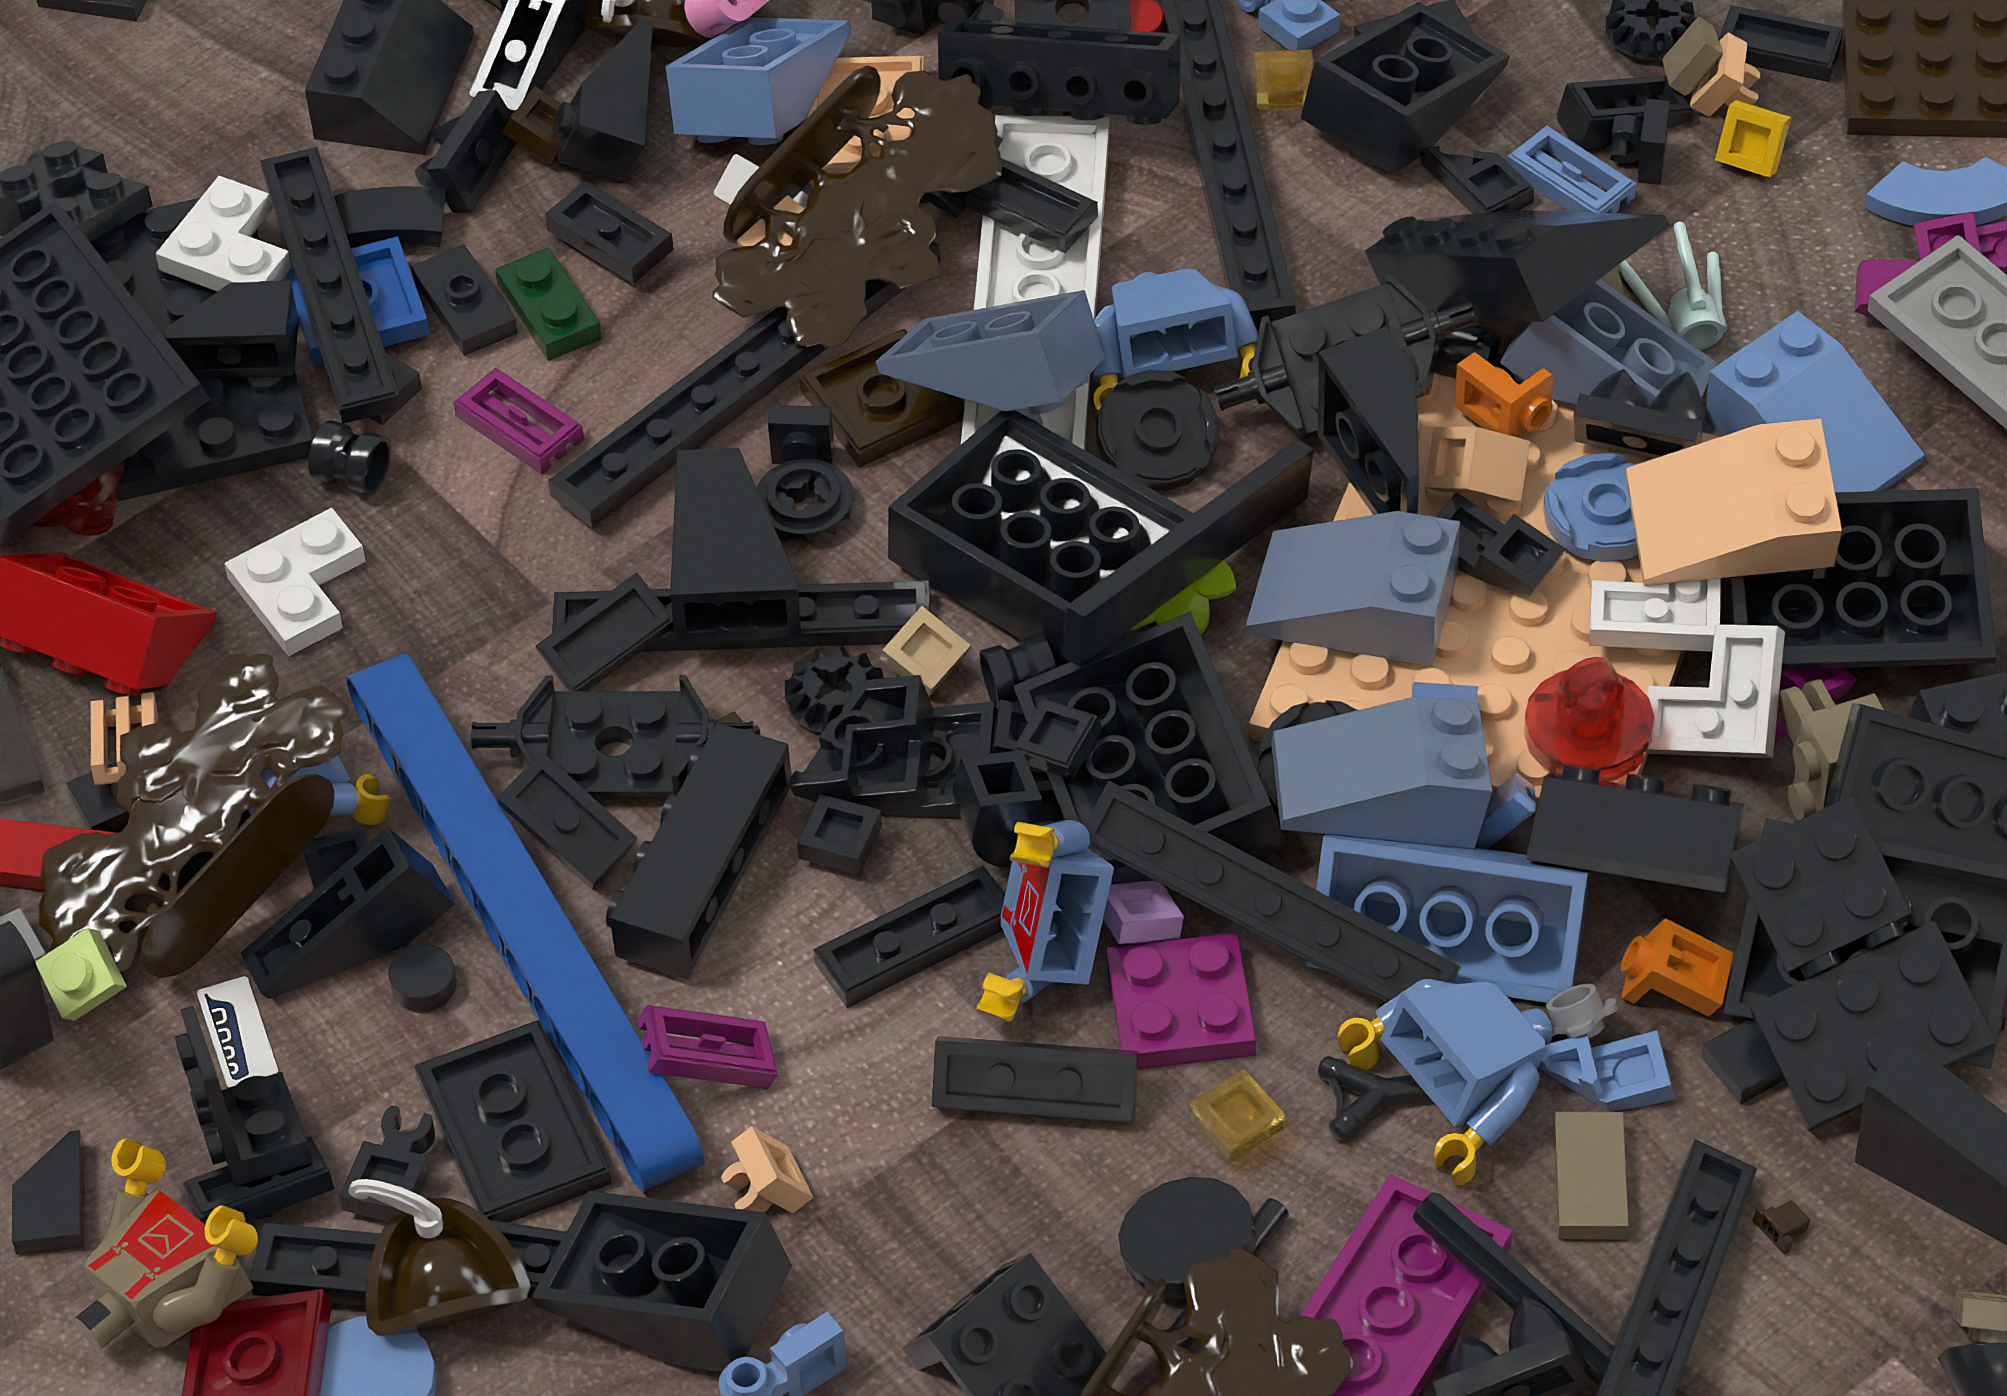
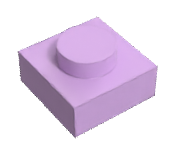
(1142, 913)

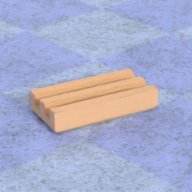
(122, 718)

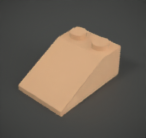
(1737, 506)

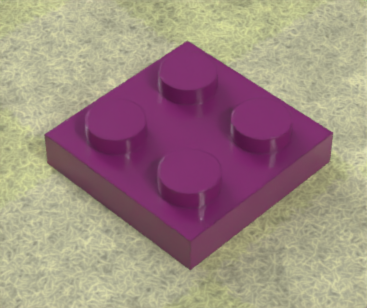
(1181, 1000)

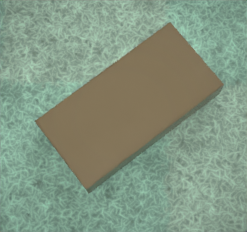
(1591, 1175)

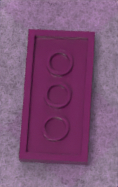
(1398, 1294)

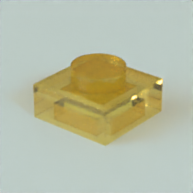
(1282, 78)
(1237, 1115)

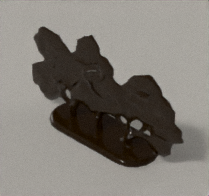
(858, 221)
(189, 799)
(1242, 1337)

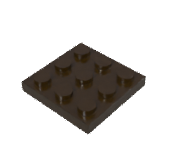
(1925, 67)

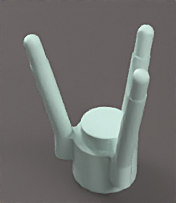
(1692, 312)

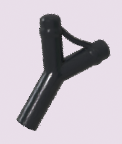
(1374, 1090)

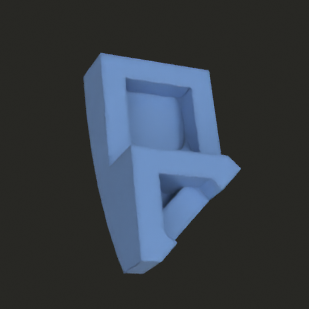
(1614, 1074)

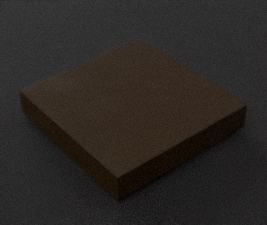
(873, 410)

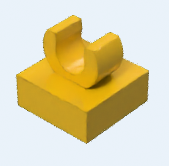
(1752, 138)

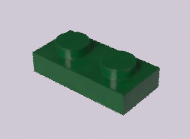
(548, 304)

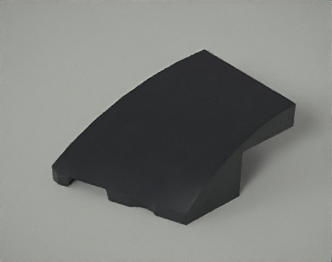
(896, 749)

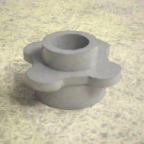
(1579, 1011)

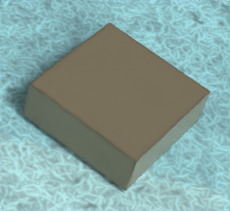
(1692, 56)

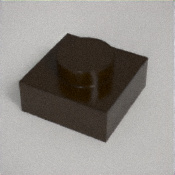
(533, 125)

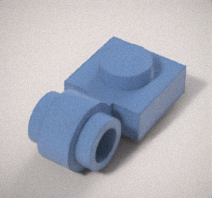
(1295, 22)
(799, 1363)

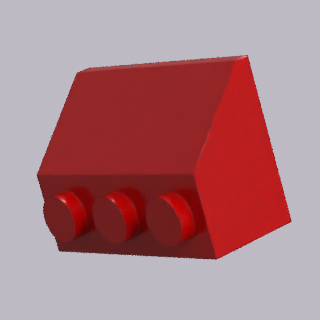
(97, 621)

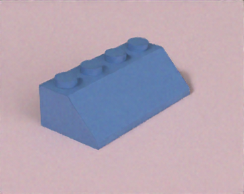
(1476, 907)

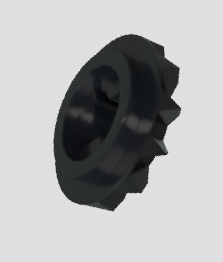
(1629, 30)
(796, 480)
(806, 690)

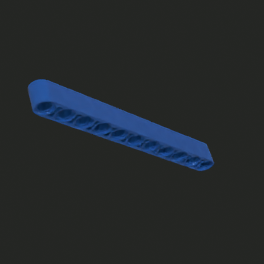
(525, 924)

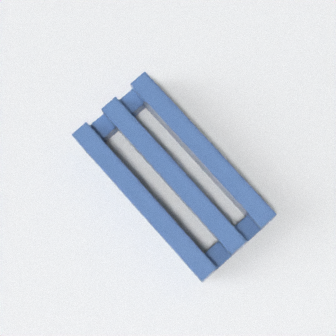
(1564, 181)

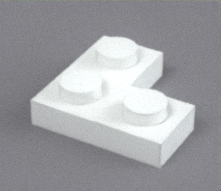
(216, 242)
(285, 575)
(1655, 615)
(1736, 710)

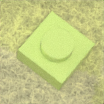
(80, 974)

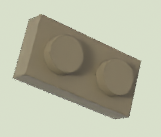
(1983, 1314)

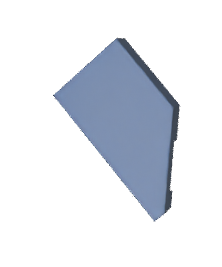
(1507, 808)

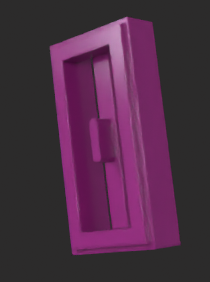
(510, 426)
(710, 1055)

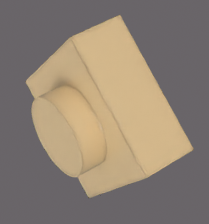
(925, 649)

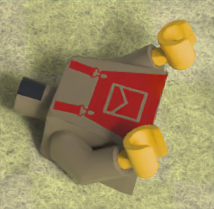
(159, 1262)

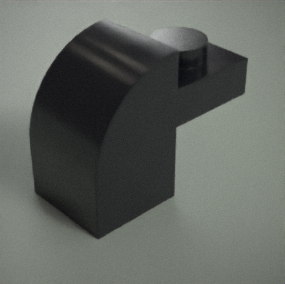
(994, 796)

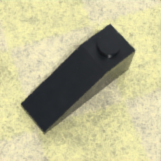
(529, 47)
(608, 115)
(355, 915)

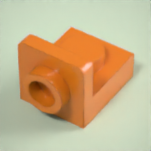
(1498, 402)
(1678, 967)

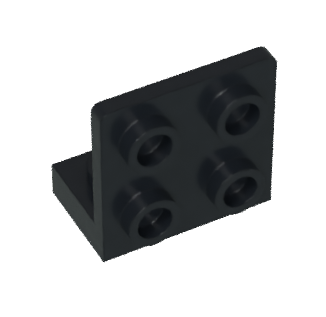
(245, 1124)
(1011, 1337)

